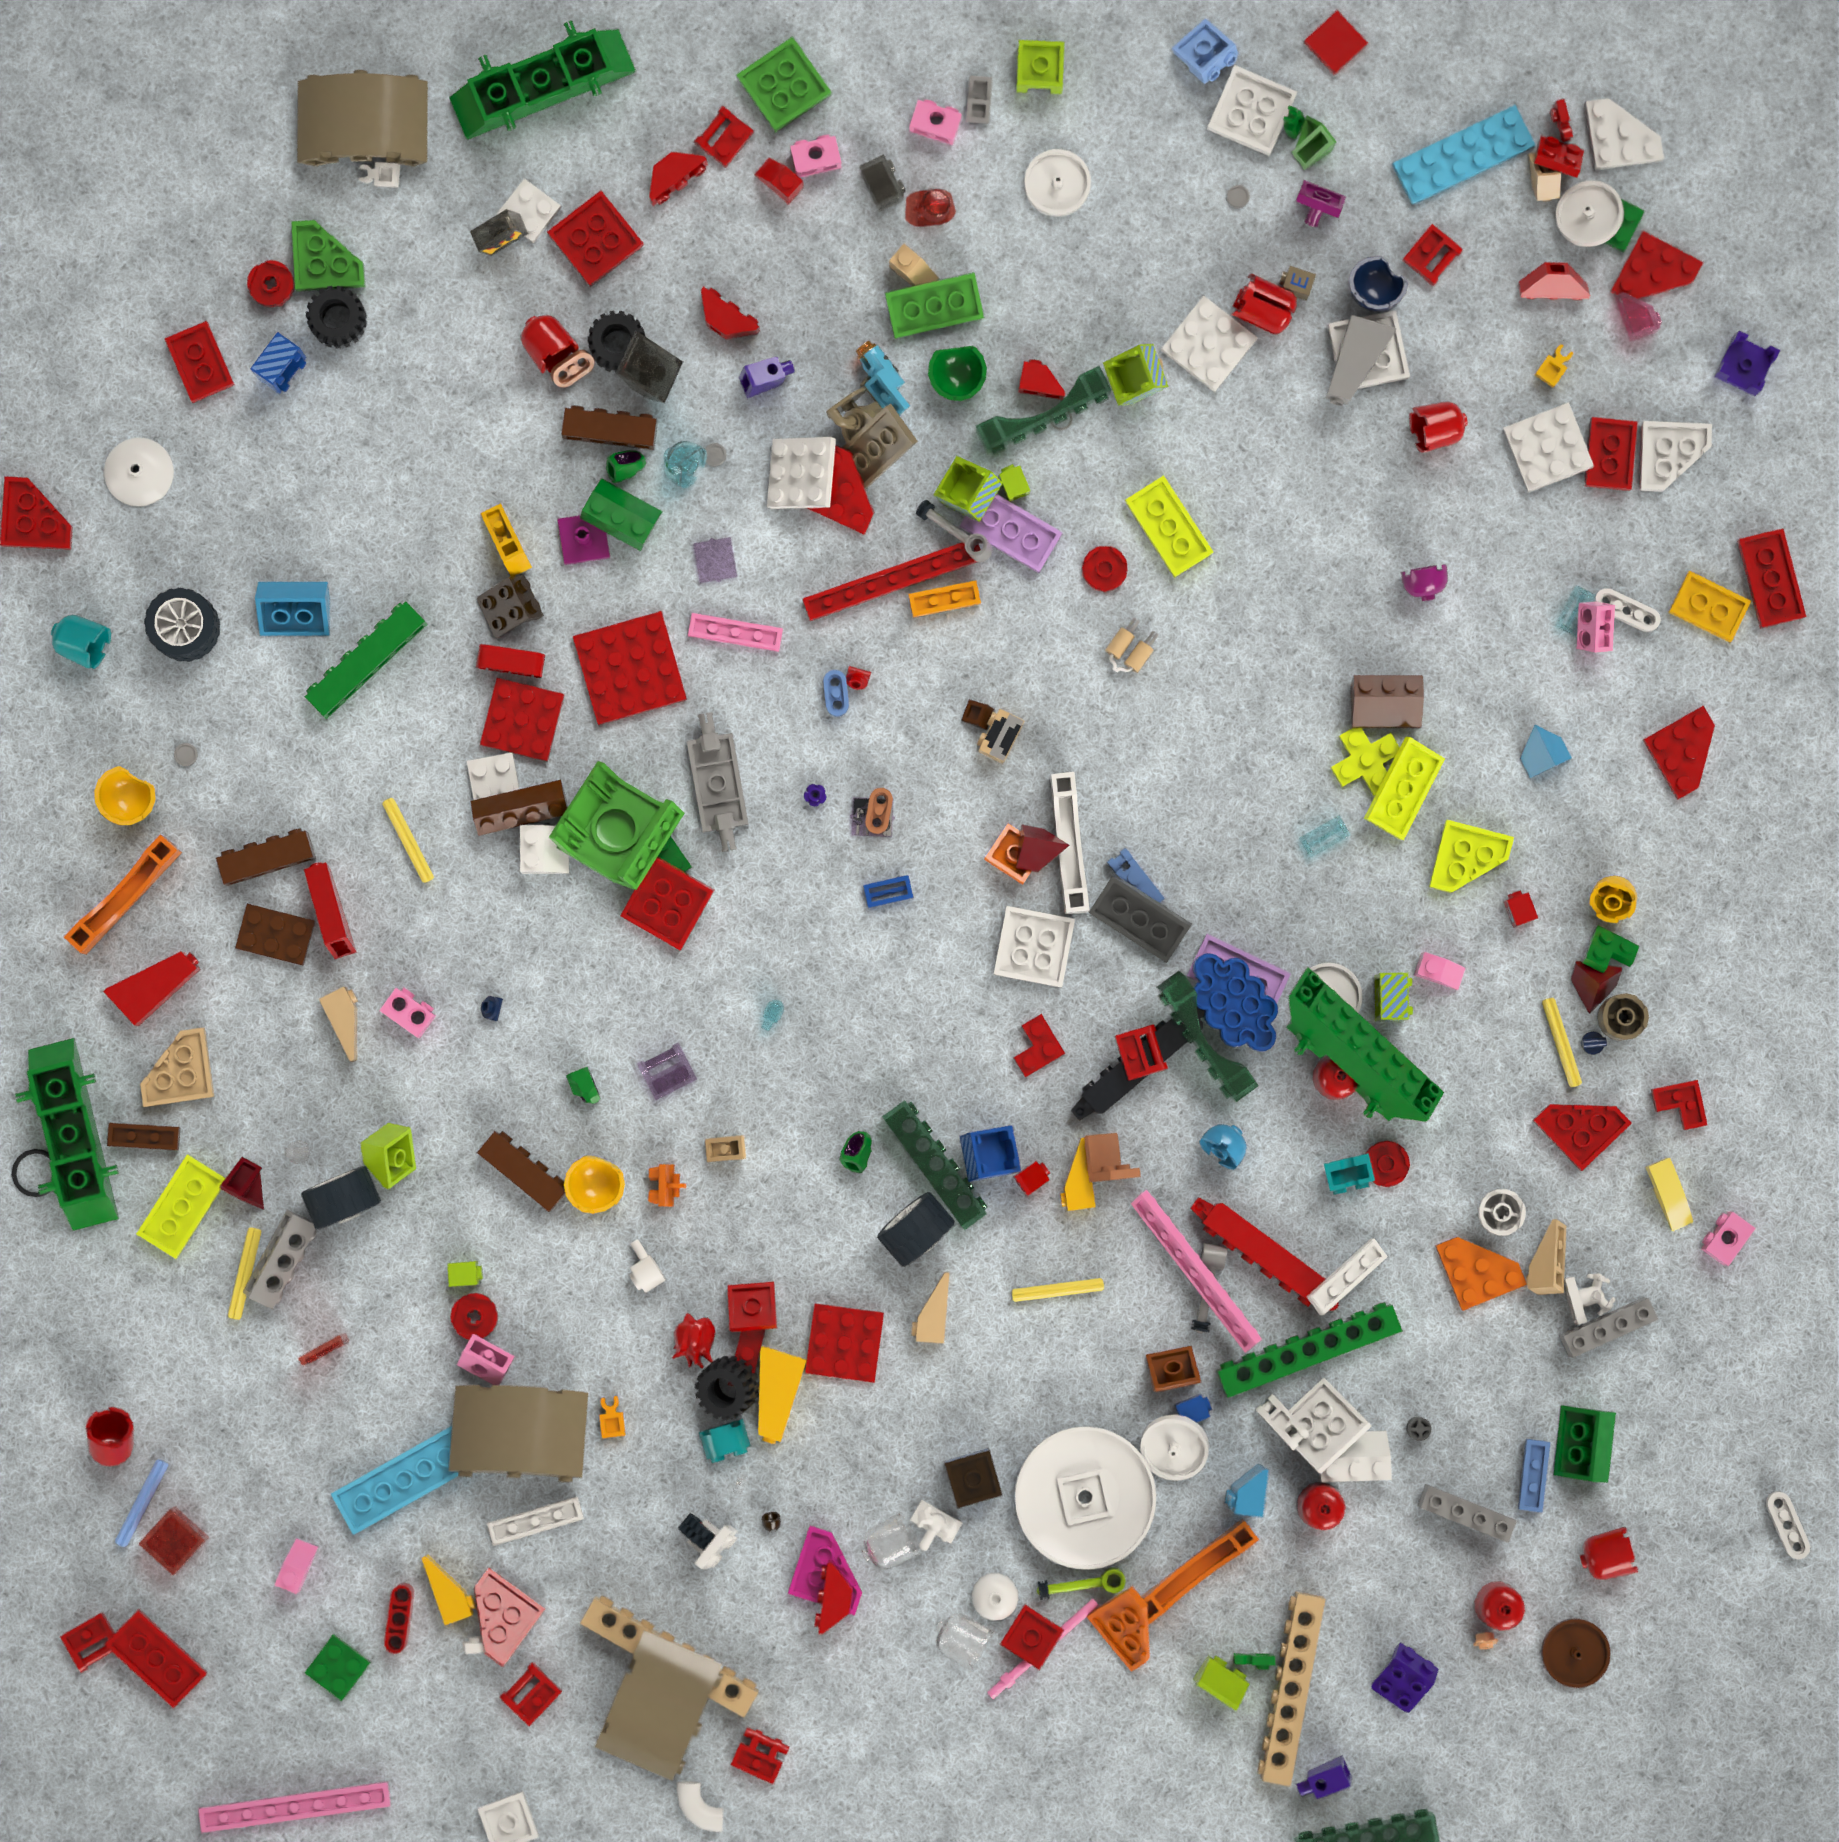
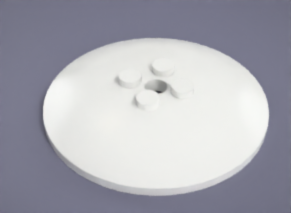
(1091, 1532)

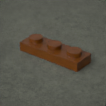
(143, 1136)

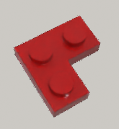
(1044, 1048)
(1686, 1098)

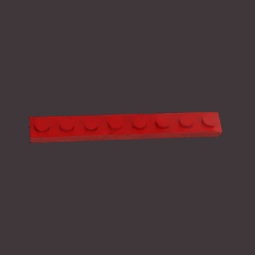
(888, 581)

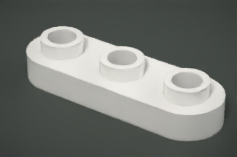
(1637, 610)
(1795, 1533)

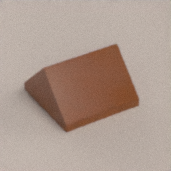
(1173, 1369)

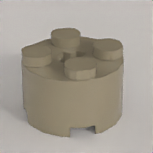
(1609, 1019)

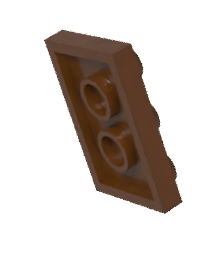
(275, 934)

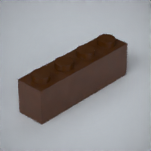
(609, 428)
(519, 807)
(266, 857)
(522, 1171)

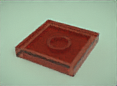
(324, 1349)

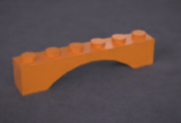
(108, 912)
(1197, 1568)

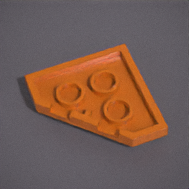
(1477, 1272)
(1125, 1627)

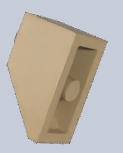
(1544, 180)
(911, 267)

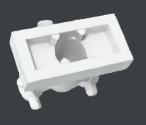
(1585, 1297)
(936, 1523)

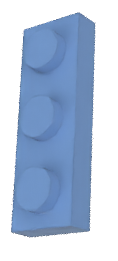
(1534, 1475)

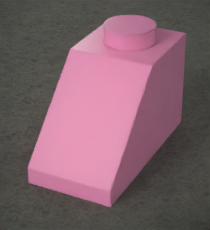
(1439, 970)
(296, 1566)

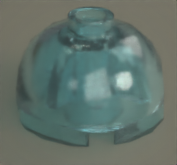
(683, 461)

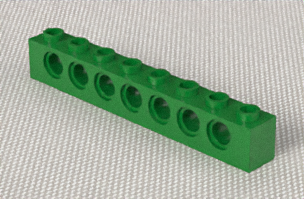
(1388, 1326)

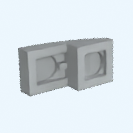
(979, 99)

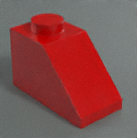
(780, 179)
(1039, 381)
(1032, 1177)

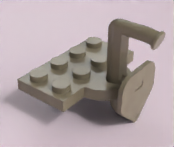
(871, 433)

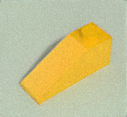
(506, 540)
(1077, 1188)
(449, 1594)

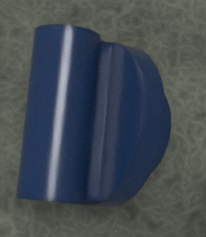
(491, 1008)
(1593, 1042)

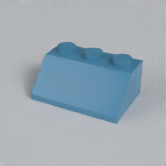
(293, 608)
(1249, 1492)

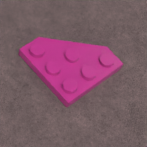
(816, 1551)

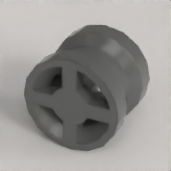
(1423, 1428)

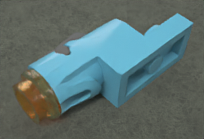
(884, 377)

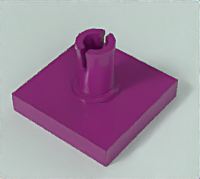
(1319, 201)
(582, 541)

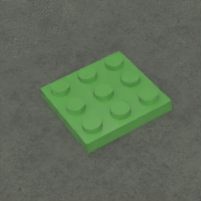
(784, 84)

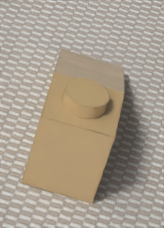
(342, 1015)
(1548, 1263)
(932, 1318)

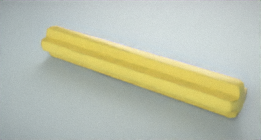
(408, 840)
(1561, 1041)
(244, 1273)
(1058, 1289)

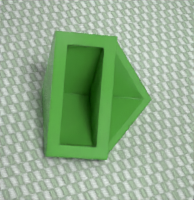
(1313, 143)

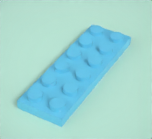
(1463, 154)
(396, 1483)

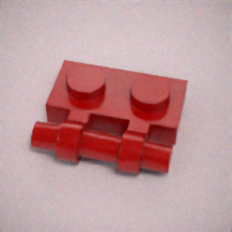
(756, 1762)

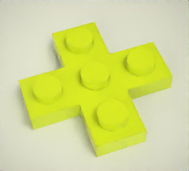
(1364, 758)

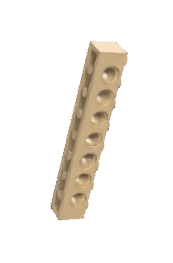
(615, 1633)
(1283, 1772)

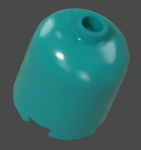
(80, 640)

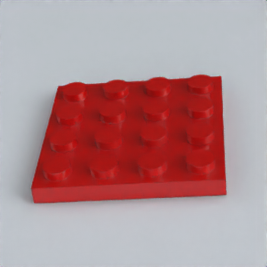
(629, 668)

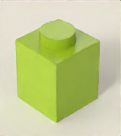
(1014, 483)
(464, 1273)

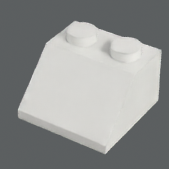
(539, 852)

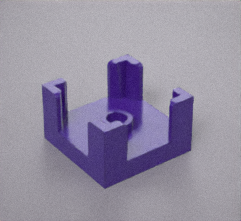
(1746, 364)

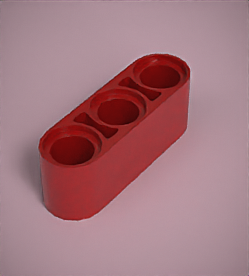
(509, 659)
(394, 1628)

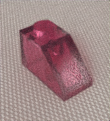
(1637, 316)

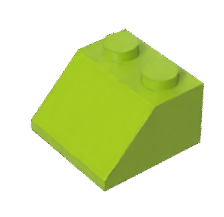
(389, 1154)
(1222, 1682)

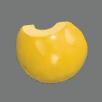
(123, 797)
(594, 1184)

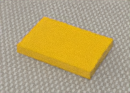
(1709, 606)

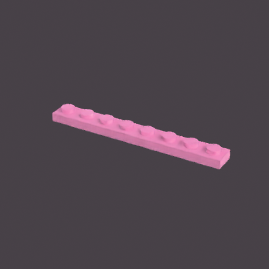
(1196, 1271)
(294, 1807)

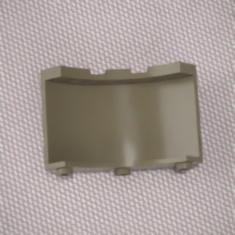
(362, 118)
(518, 1431)
(659, 1706)

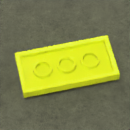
(1169, 526)
(1404, 788)
(181, 1206)

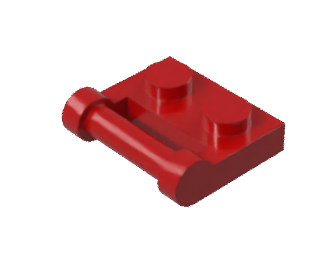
(729, 142)
(1426, 249)
(1133, 1054)
(85, 1636)
(536, 1700)

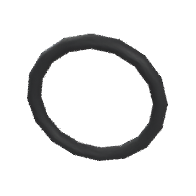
(14, 1171)

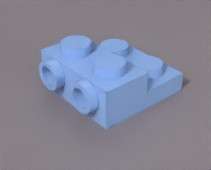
(1206, 51)

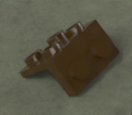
(509, 605)

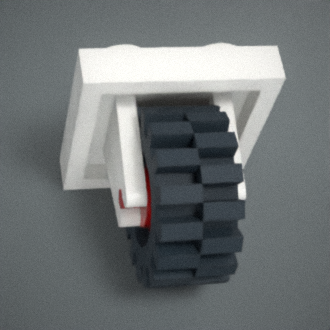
(707, 1539)

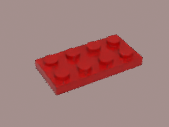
(1771, 578)
(156, 1658)

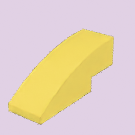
(1670, 1193)

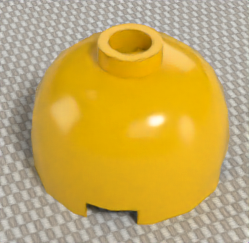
(1613, 899)

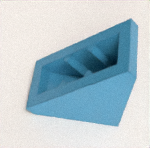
(1543, 751)

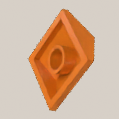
(1004, 854)

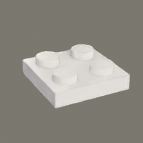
(533, 206)
(492, 775)
(508, 1820)

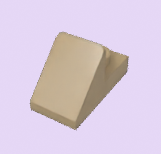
(725, 1148)

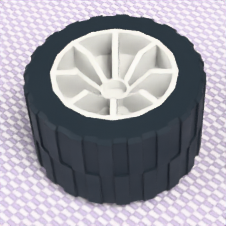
(182, 624)
(341, 1198)
(916, 1229)

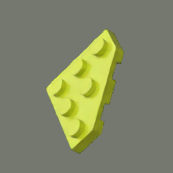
(1466, 854)

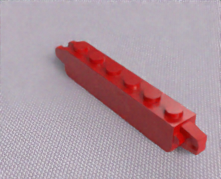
(1259, 1249)

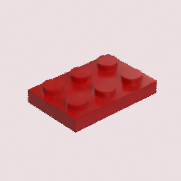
(199, 361)
(1612, 453)

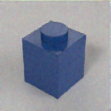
(1195, 1408)

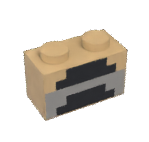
(1001, 735)

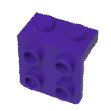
(1405, 1678)

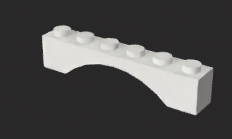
(1067, 829)

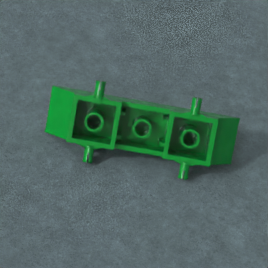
(521, 89)
(1383, 1073)
(71, 1134)

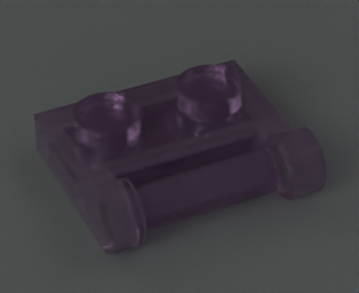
(670, 1078)

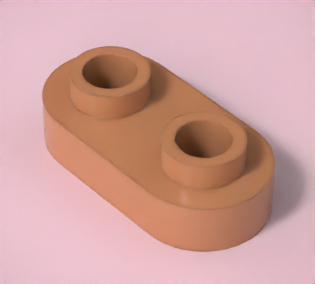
(572, 369)
(879, 811)

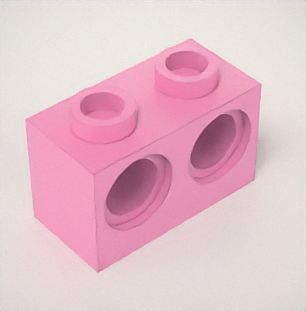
(1595, 626)
(405, 1016)

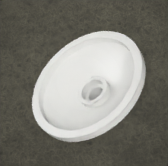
(149, 482)

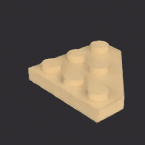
(180, 1072)

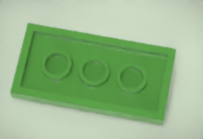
(934, 305)

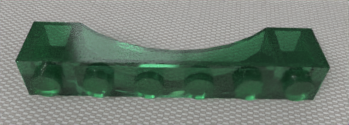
(1001, 431)
(1182, 1000)

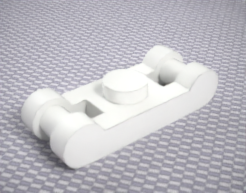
(1282, 1421)

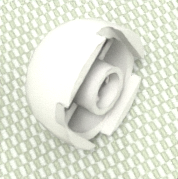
(1501, 1212)
(995, 1596)

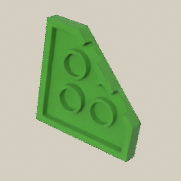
(323, 260)

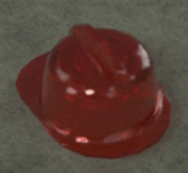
(929, 207)

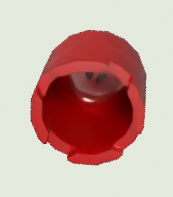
(547, 341)
(1437, 425)
(1328, 1084)
(110, 1436)
(1311, 1502)
(1608, 1555)
(1493, 1599)

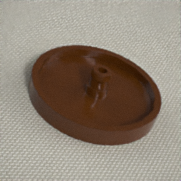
(1575, 1653)

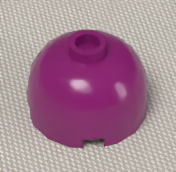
(1425, 581)

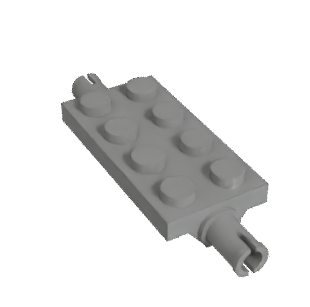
(717, 782)

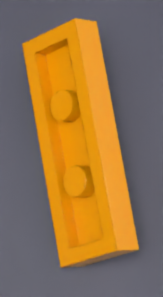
(944, 599)

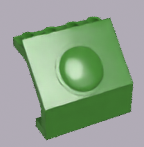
(615, 827)

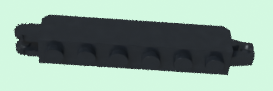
(1114, 1083)

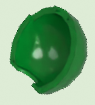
(957, 372)

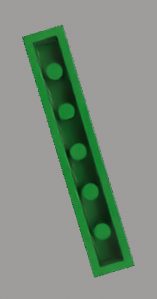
(365, 660)

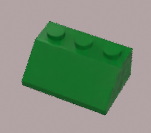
(620, 514)
(1584, 1444)

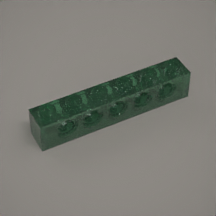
(976, 1209)
(1425, 1820)

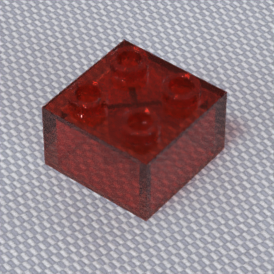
(174, 1540)

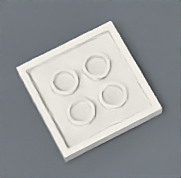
(1251, 110)
(1209, 343)
(1392, 362)
(1548, 447)
(801, 473)
(1034, 946)
(1330, 1421)

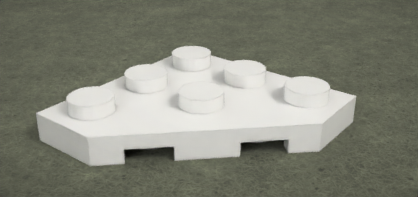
(1619, 137)
(1669, 451)

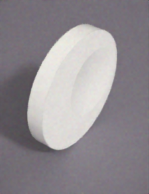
(1057, 182)
(1589, 213)
(1341, 981)
(1174, 1447)

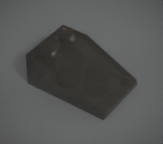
(648, 368)

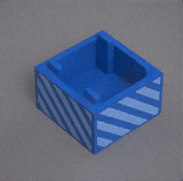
(278, 363)
(990, 1153)

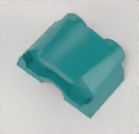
(1348, 1173)
(725, 1440)

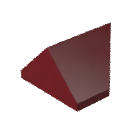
(1037, 848)
(1593, 985)
(245, 1183)

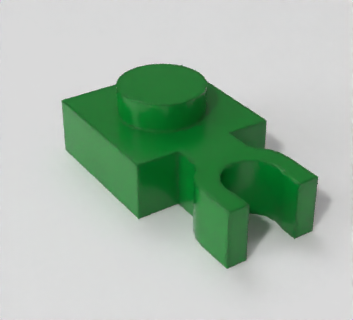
(1293, 122)
(1260, 1660)

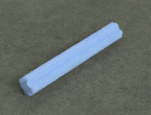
(141, 1503)

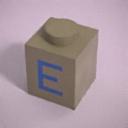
(1298, 282)

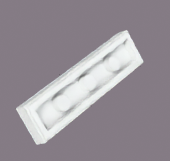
(1347, 1276)
(535, 1521)

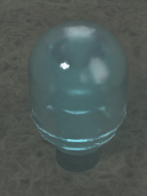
(772, 1013)

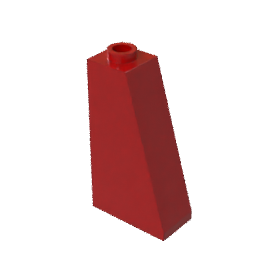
(329, 910)
(150, 988)

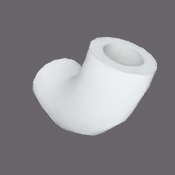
(696, 1809)

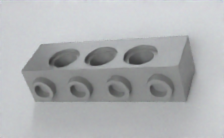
(268, 1264)
(1608, 1327)
(1467, 1513)

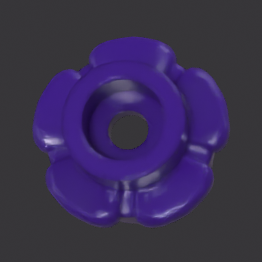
(821, 796)

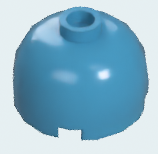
(1226, 1144)

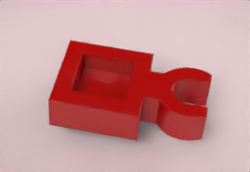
(1560, 115)

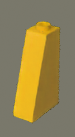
(777, 1390)

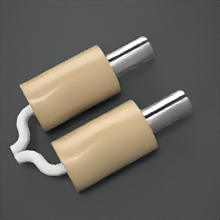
(1121, 642)

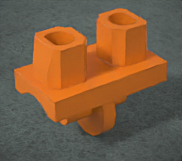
(668, 1185)

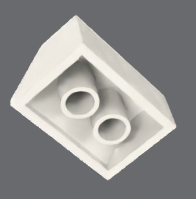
(1363, 1461)

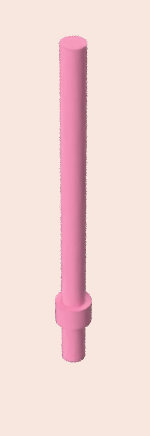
(1008, 1679)

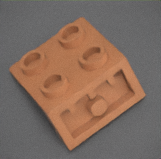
(1105, 1159)

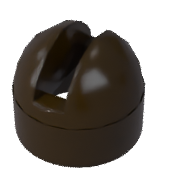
(771, 1521)

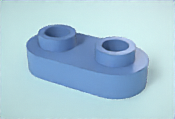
(836, 693)

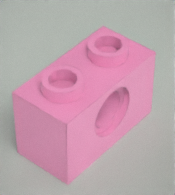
(943, 132)
(805, 165)
(1739, 1231)
(485, 1360)

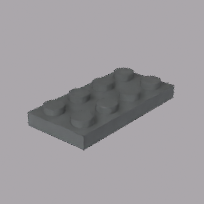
(1140, 918)

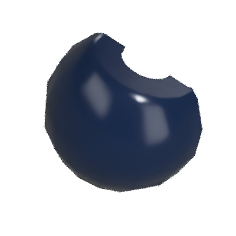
(1375, 285)

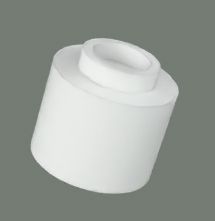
(646, 1272)

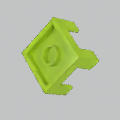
(1040, 65)

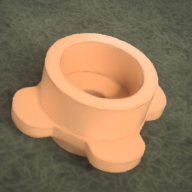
(1485, 1640)

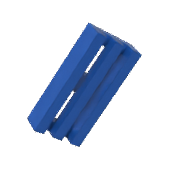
(889, 891)

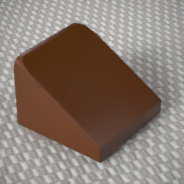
(977, 714)

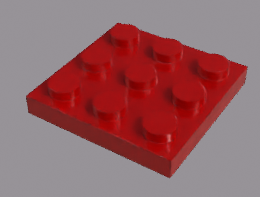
(595, 238)
(522, 719)
(668, 903)
(844, 1342)

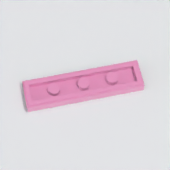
(735, 632)

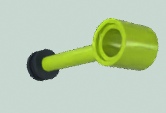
(1044, 1589)

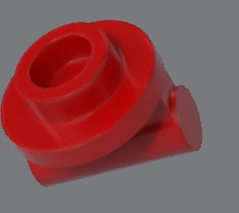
(857, 678)

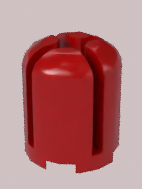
(1265, 305)

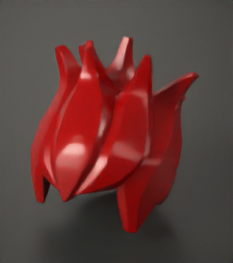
(694, 1339)

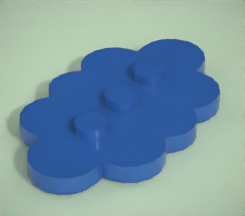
(1235, 1002)

